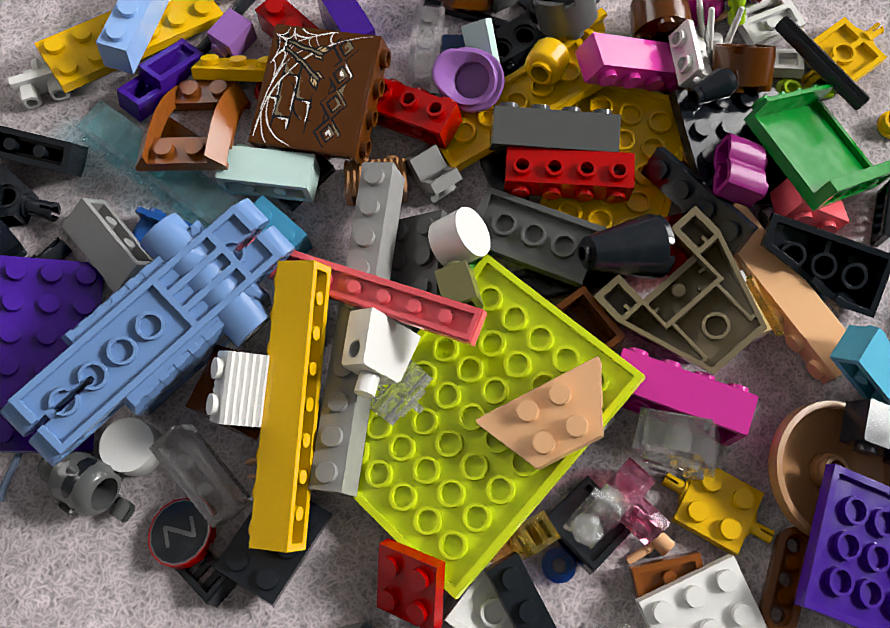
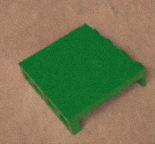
(813, 147)

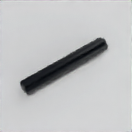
(822, 63)

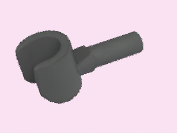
(122, 509)

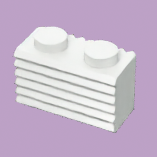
(238, 388)

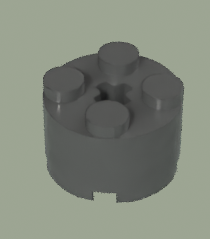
(565, 17)

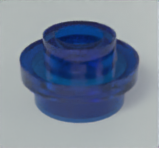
(548, 571)

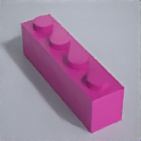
(627, 63)

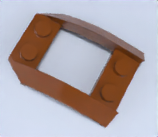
(194, 153)

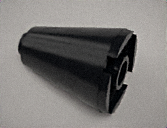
(630, 248)

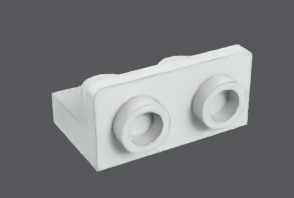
(688, 55)

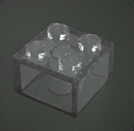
(677, 443)

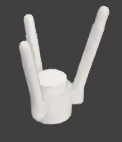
(712, 37)

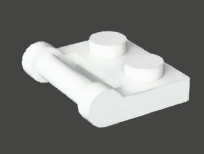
(761, 27)

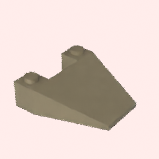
(700, 309)

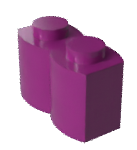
(740, 170)

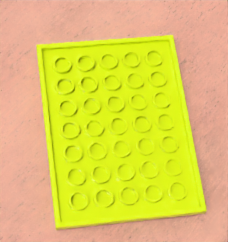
(444, 478)

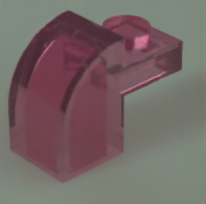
(640, 516)

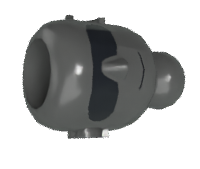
(81, 483)

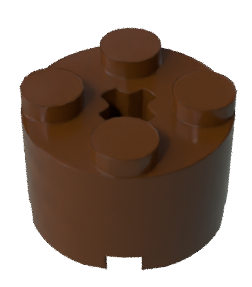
(657, 18)
(750, 64)

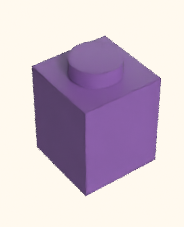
(231, 34)

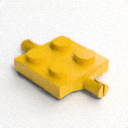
(850, 49)
(718, 509)

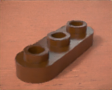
(774, 593)

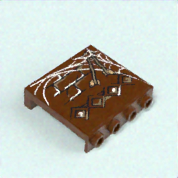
(321, 92)

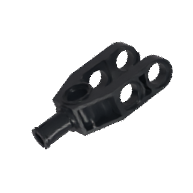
(21, 203)

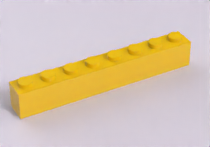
(290, 407)

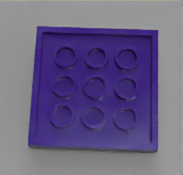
(848, 551)

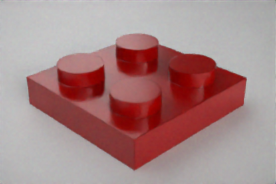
(410, 584)

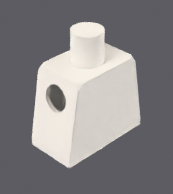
(376, 350)

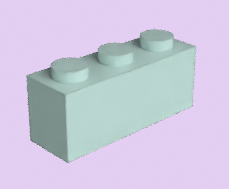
(270, 173)

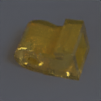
(533, 536)

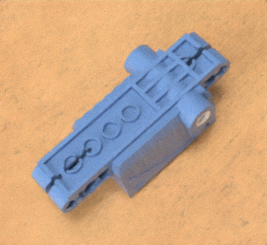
(154, 328)

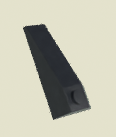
(836, 266)

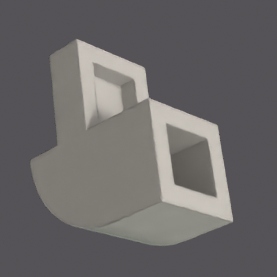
(432, 173)

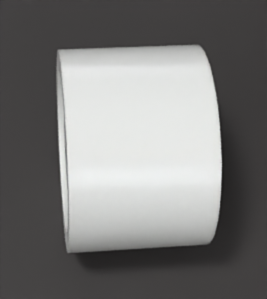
(459, 236)
(127, 445)

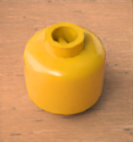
(547, 61)

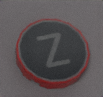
(180, 535)

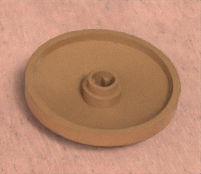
(799, 455)

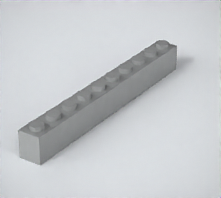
(344, 413)

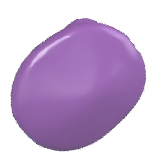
(469, 78)

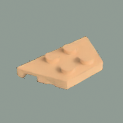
(552, 417)

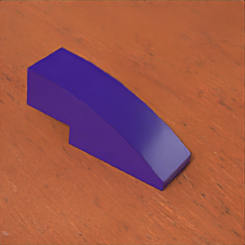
(156, 78)

